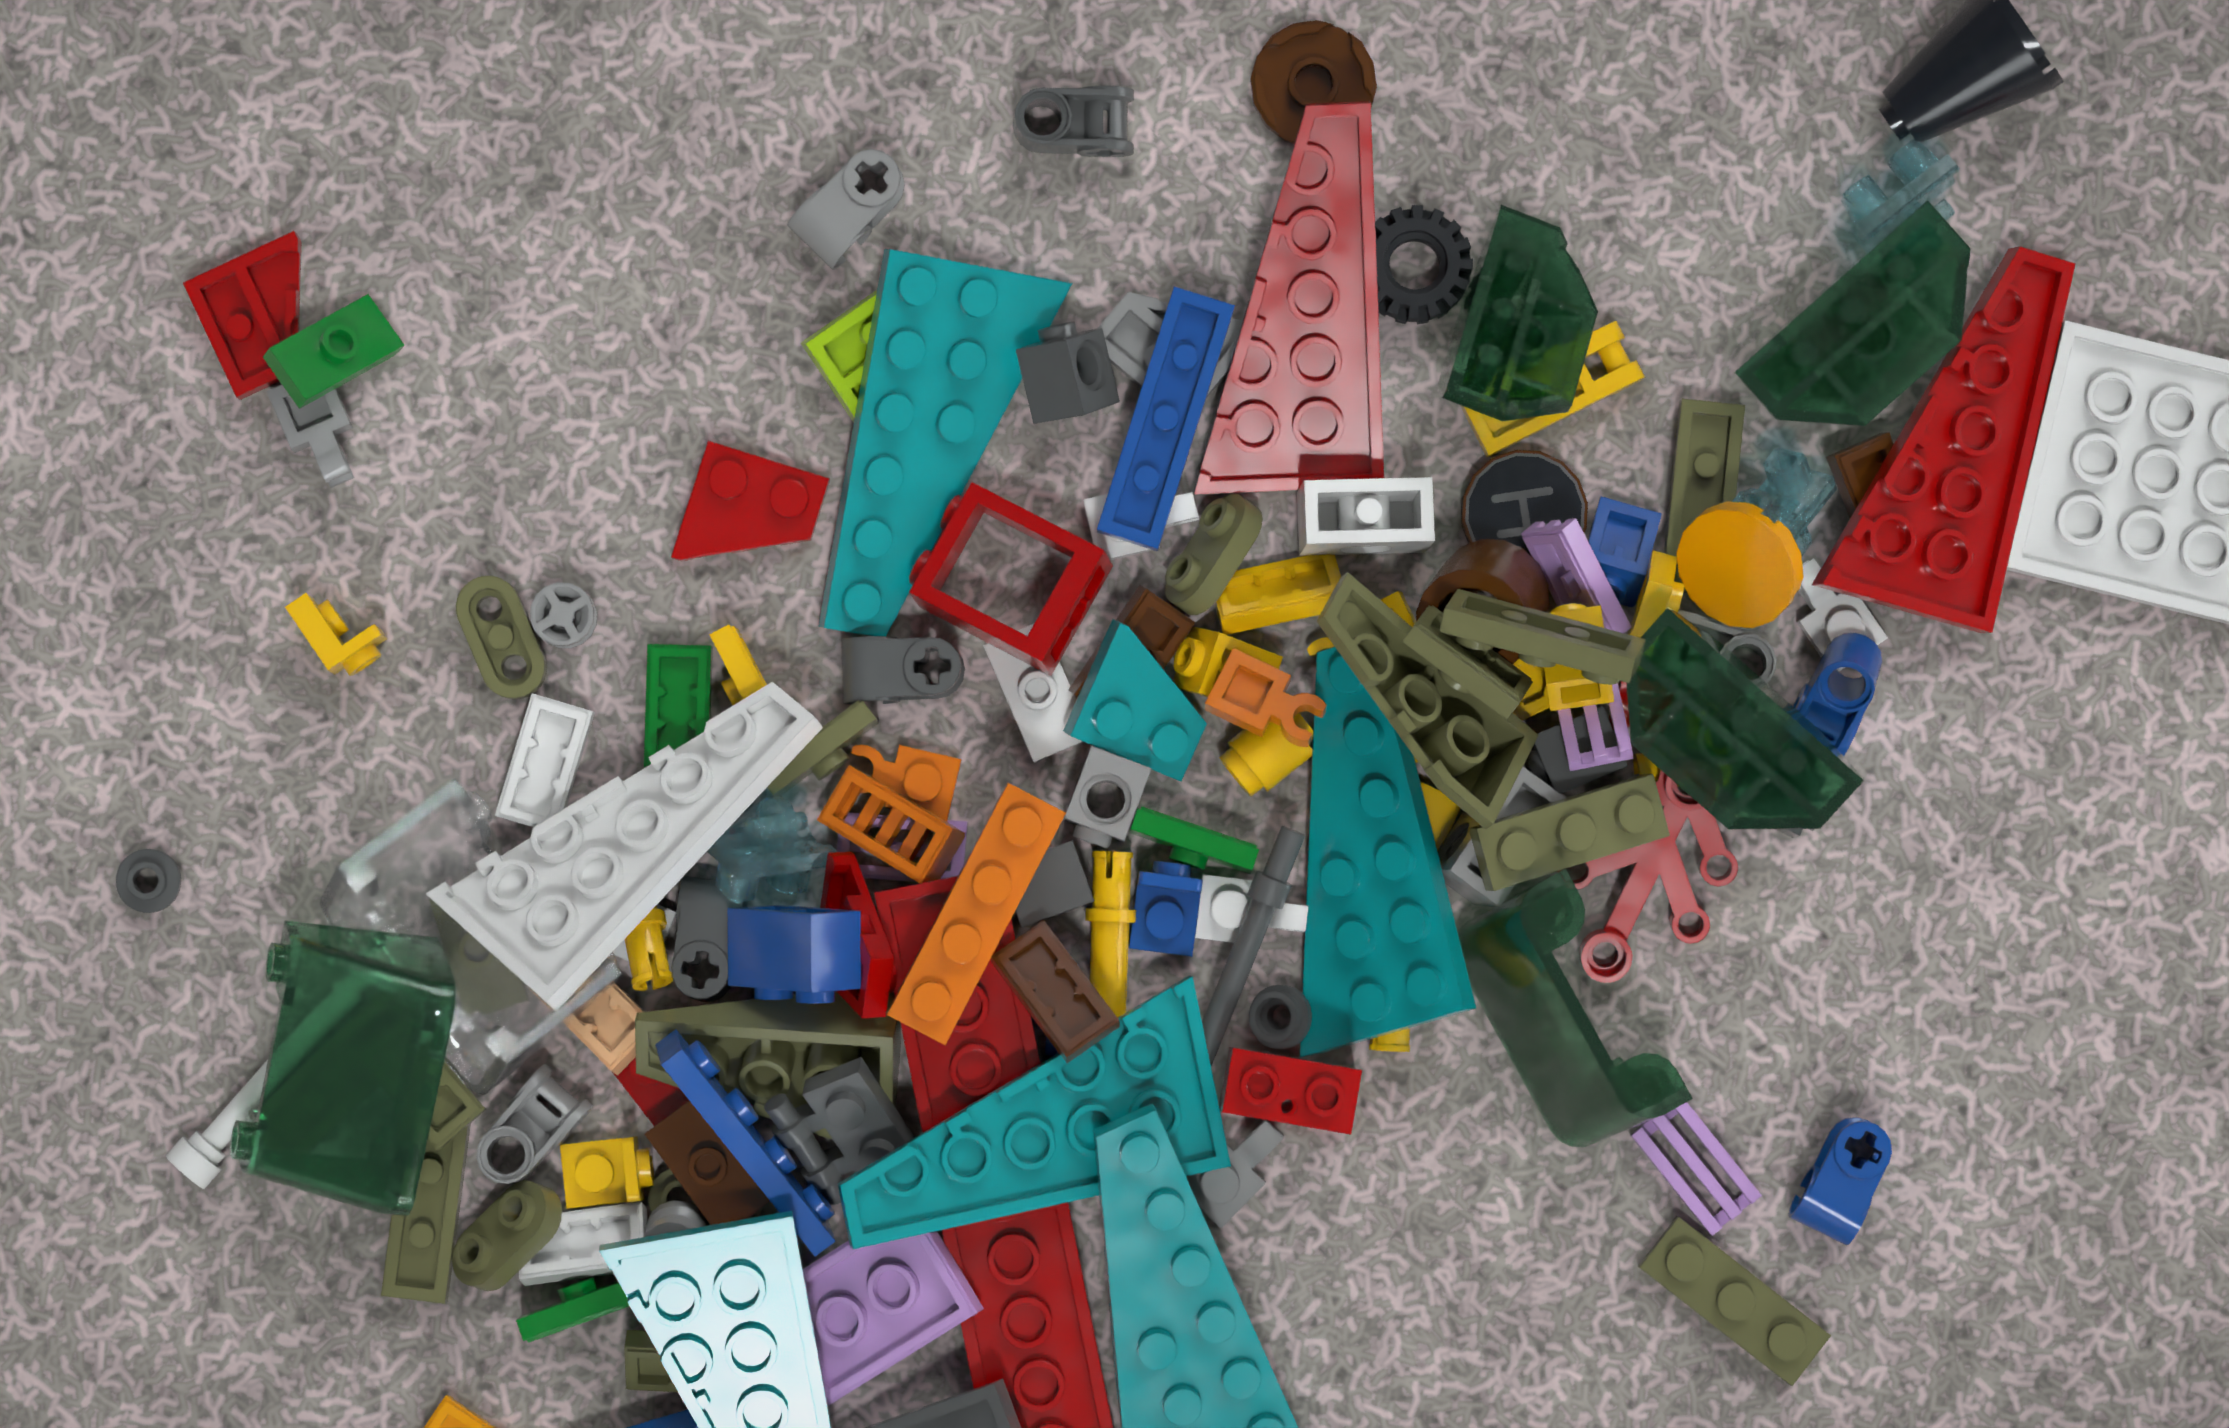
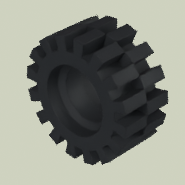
(1453, 258)

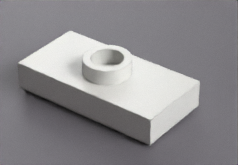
(1036, 701)
(544, 761)
(575, 1246)

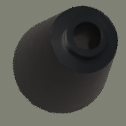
(1967, 72)

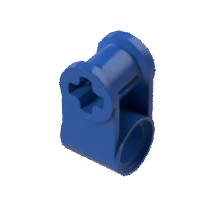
(1836, 701)
(1840, 1192)

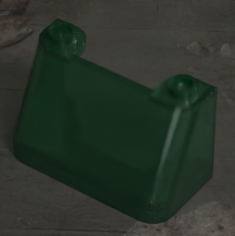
(1545, 1026)
(350, 1065)

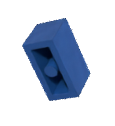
(794, 950)

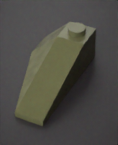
(1452, 734)
(775, 1044)

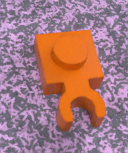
(1255, 695)
(917, 775)

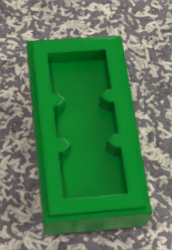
(333, 351)
(676, 695)
(1193, 843)
(578, 1305)

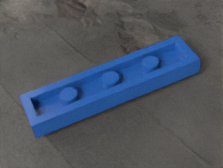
(1165, 418)
(732, 1121)

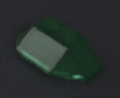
(1520, 324)
(1867, 328)
(1731, 734)

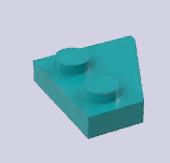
(1135, 707)

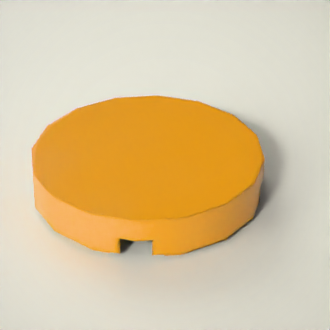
(1739, 564)

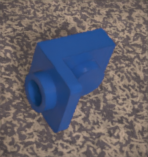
(1623, 544)
(1166, 910)

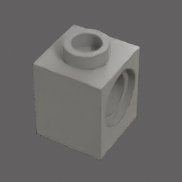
(1113, 769)

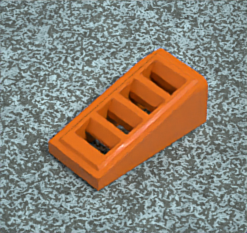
(938, 852)

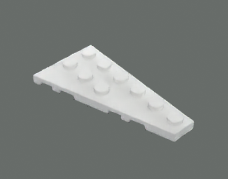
(612, 856)

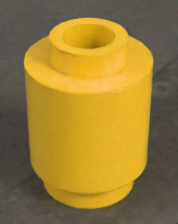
(1264, 760)

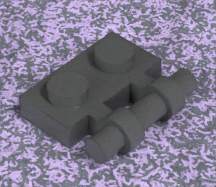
(854, 1114)

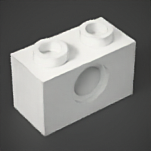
(1365, 516)

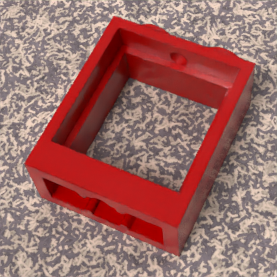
(1064, 607)
(1319, 1092)

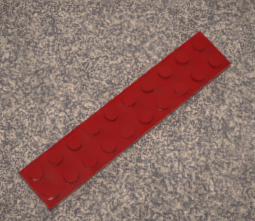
(1023, 1264)

